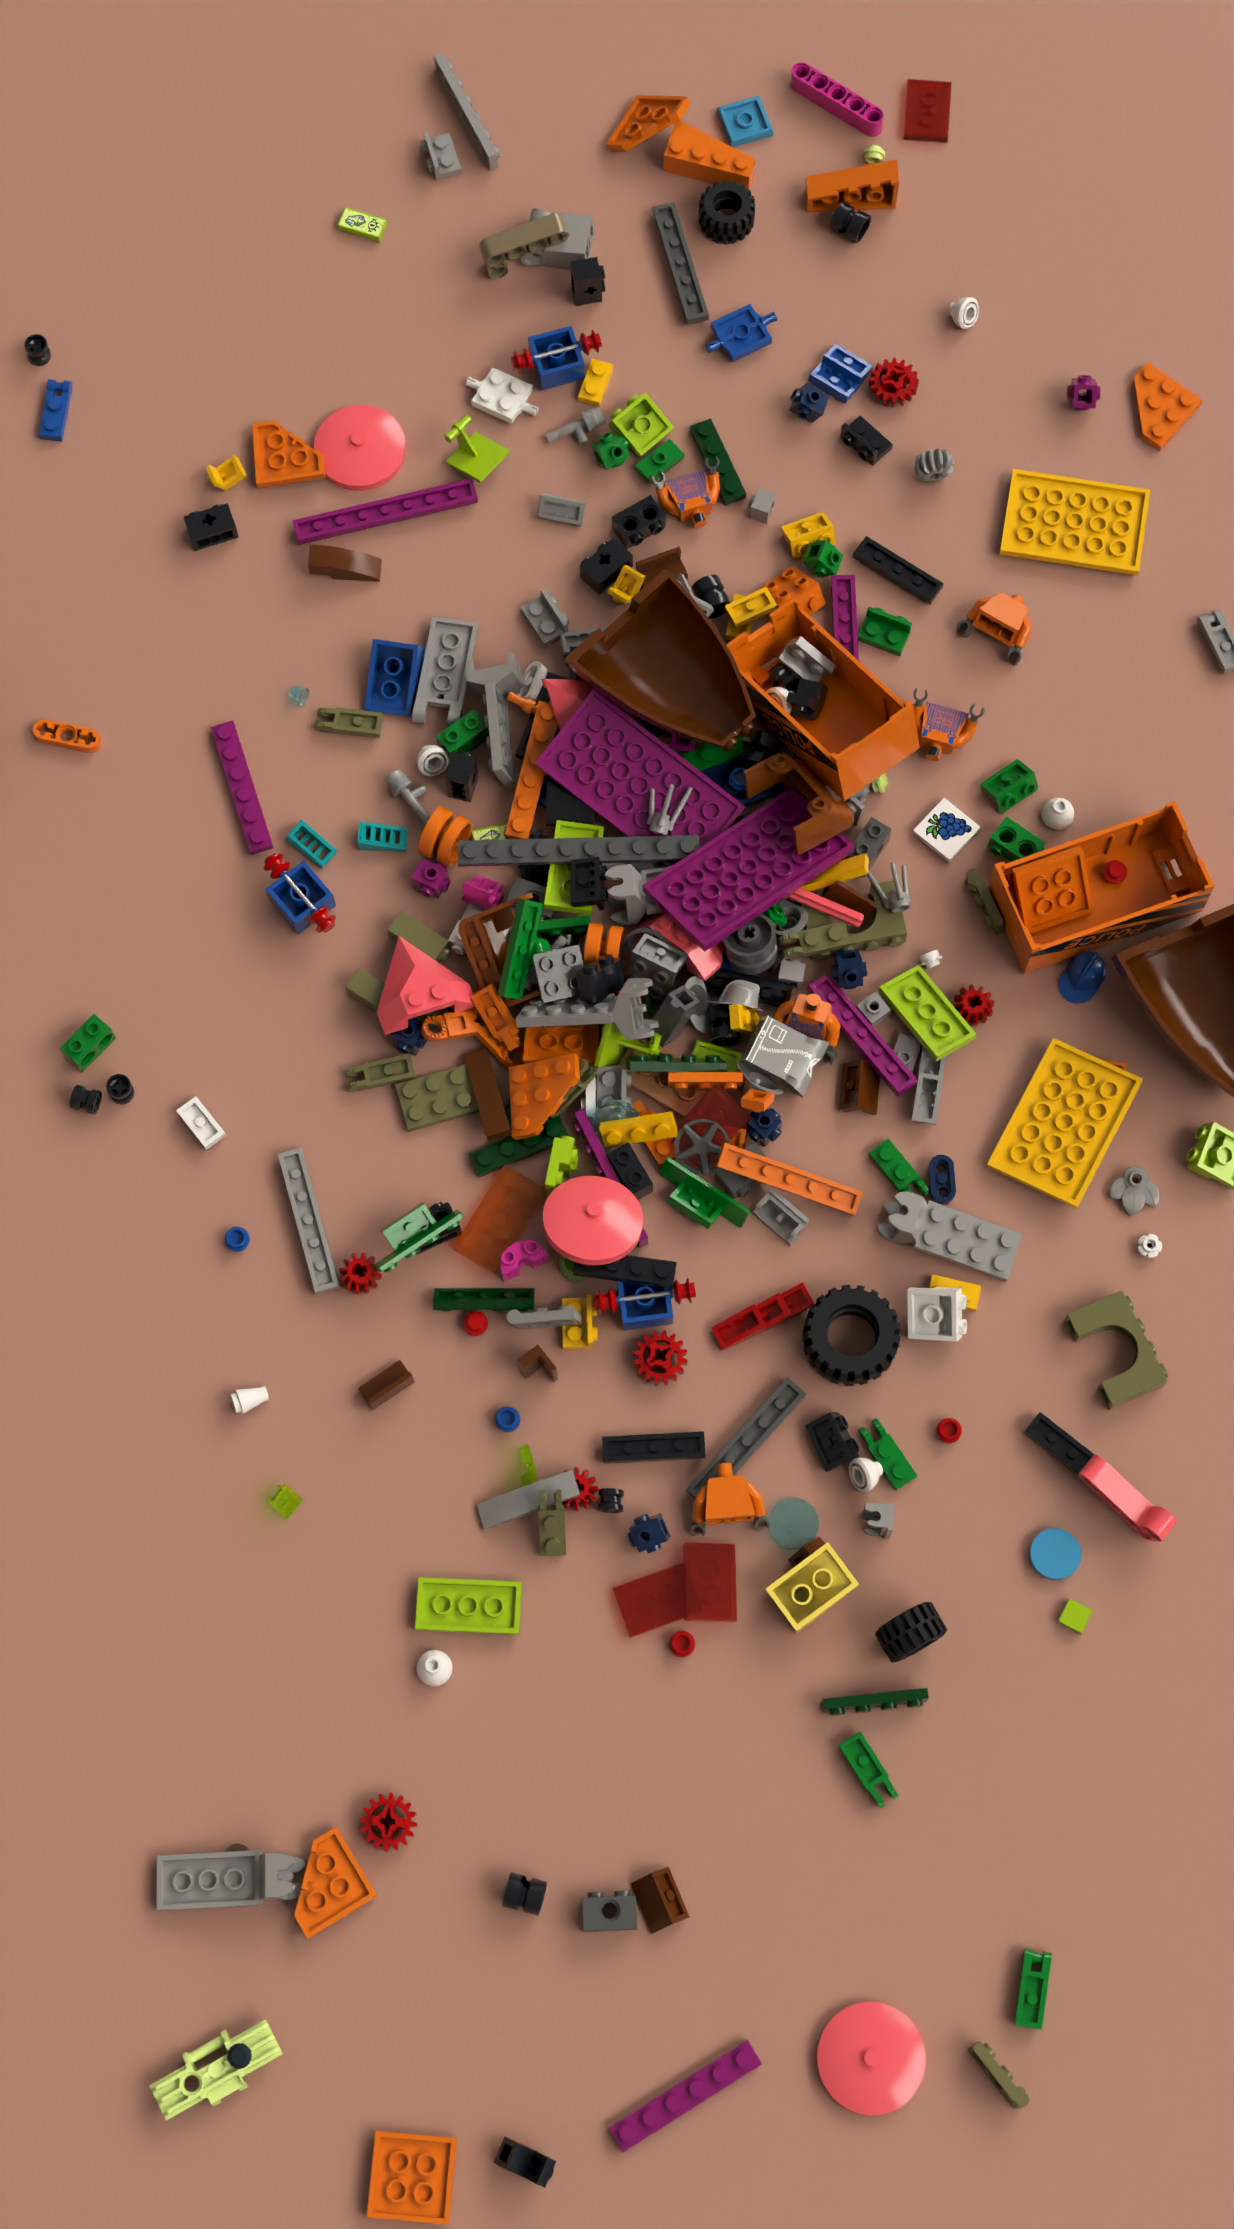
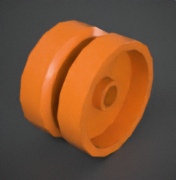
(442, 834)
(596, 945)

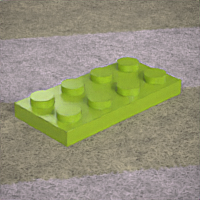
(559, 877)
(927, 1013)
(468, 1606)

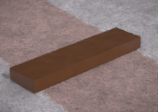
(487, 1094)

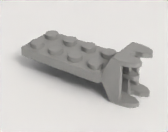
(494, 686)
(631, 893)
(623, 1010)
(950, 1235)
(225, 1879)

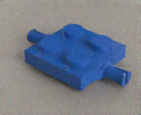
(741, 332)

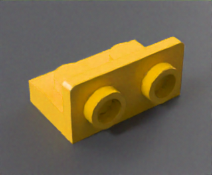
(807, 530)
(580, 1335)

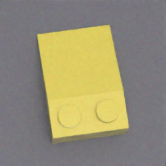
(812, 1587)

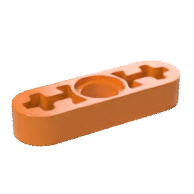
(73, 744)

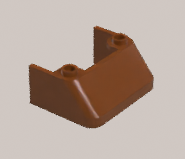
(827, 809)
(487, 945)

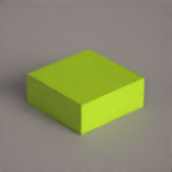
(1075, 1616)

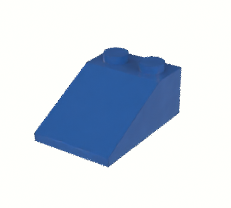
(393, 677)

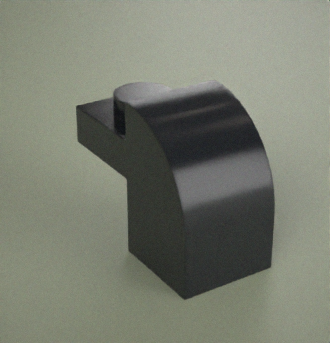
(808, 699)
(525, 2162)

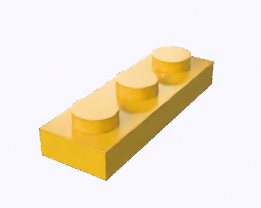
(638, 1129)

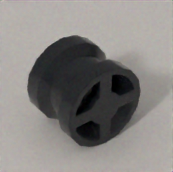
(610, 1500)

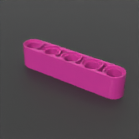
(837, 99)

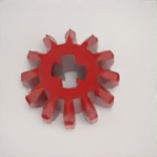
(981, 1010)
(351, 1277)
(585, 1484)

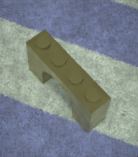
(886, 930)
(369, 989)
(1116, 1315)

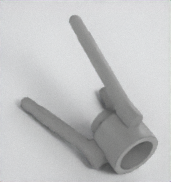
(660, 823)
(898, 898)

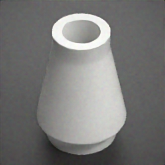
(247, 1399)

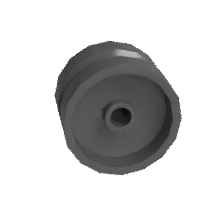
(752, 946)

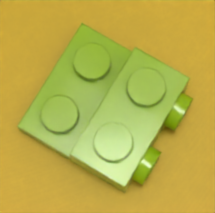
(640, 424)
(1213, 1154)
(561, 1163)

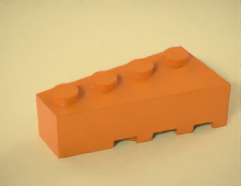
(706, 158)
(862, 187)

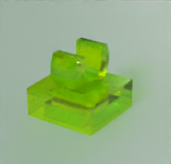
(285, 1501)

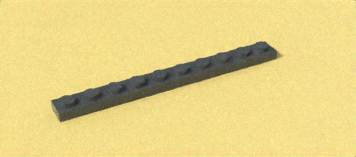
(565, 849)

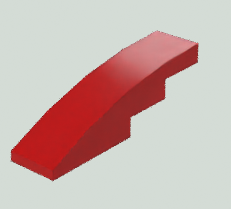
(763, 1316)

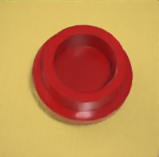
(1115, 872)
(475, 1323)
(949, 1430)
(682, 1644)

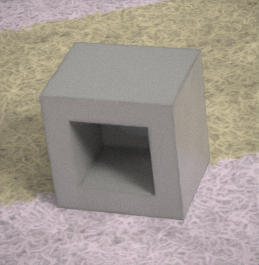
(762, 505)
(792, 972)
(874, 1017)

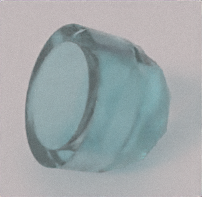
(299, 695)

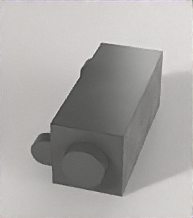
(674, 1014)

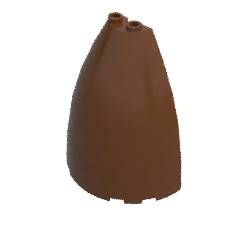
(668, 667)
(1189, 991)

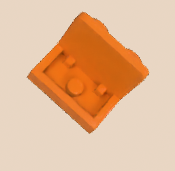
(796, 584)

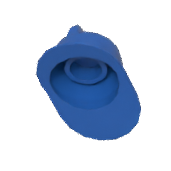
(1082, 977)

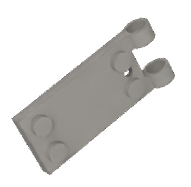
(444, 668)

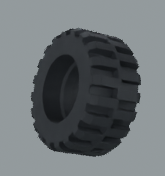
(862, 1304)

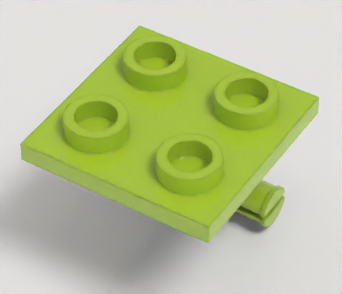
(477, 454)
(614, 1046)

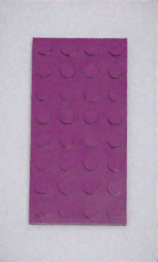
(615, 763)
(742, 872)

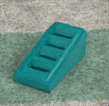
(382, 829)
(309, 832)

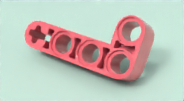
(1147, 1520)

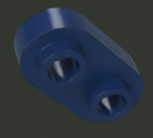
(942, 1181)

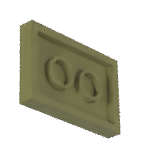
(437, 1098)

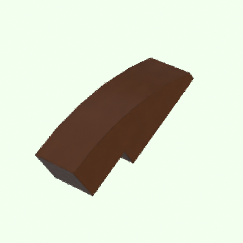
(343, 563)

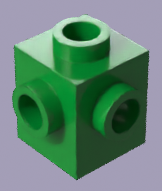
(610, 450)
(822, 558)

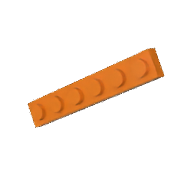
(531, 777)
(789, 1179)

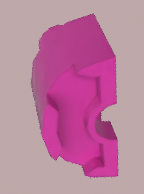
(482, 892)
(522, 1254)

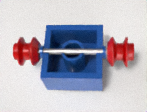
(556, 356)
(299, 895)
(643, 1304)

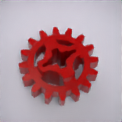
(892, 384)
(651, 1364)
(376, 1821)

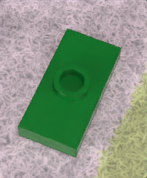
(660, 459)

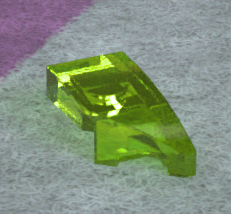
(531, 1476)

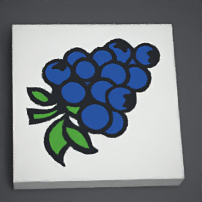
(946, 830)

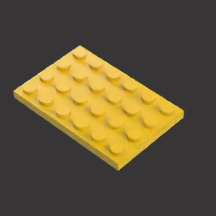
(1075, 522)
(1065, 1123)

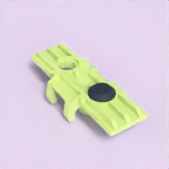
(220, 2078)

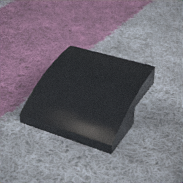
(565, 806)

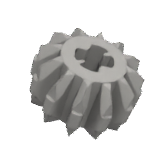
(934, 465)

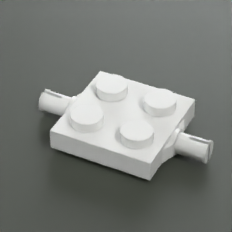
(502, 395)

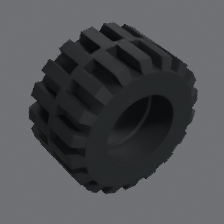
(726, 197)
(911, 1631)

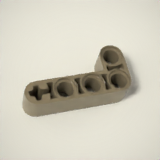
(521, 242)

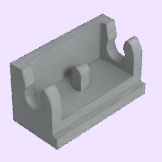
(781, 1216)
(879, 1516)

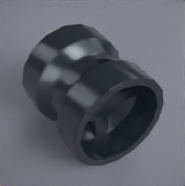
(37, 350)
(782, 677)
(119, 1083)
(85, 1099)

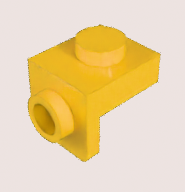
(226, 474)
(626, 585)

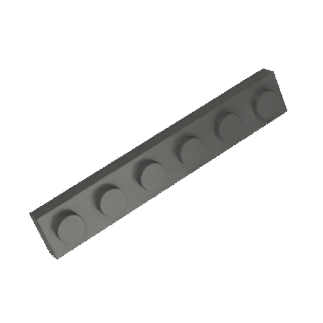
(680, 263)
(753, 1433)

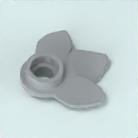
(1134, 1194)

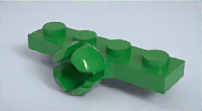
(521, 947)

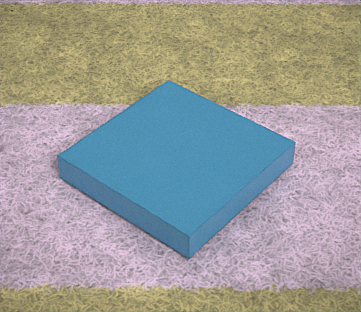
(745, 121)

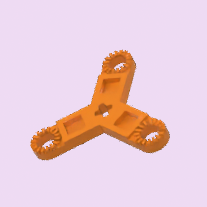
(463, 1025)

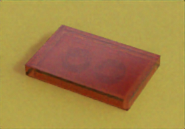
(927, 111)
(718, 1107)
(709, 1582)
(652, 1600)

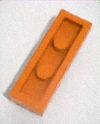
(705, 1080)

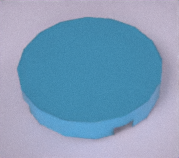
(1055, 1554)

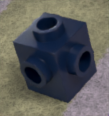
(808, 402)
(848, 969)
(409, 1042)
(764, 1133)
(654, 1526)

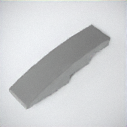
(928, 1089)
(525, 1500)

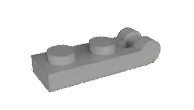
(1219, 638)
(544, 1318)

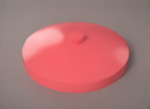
(360, 447)
(592, 1220)
(870, 2058)

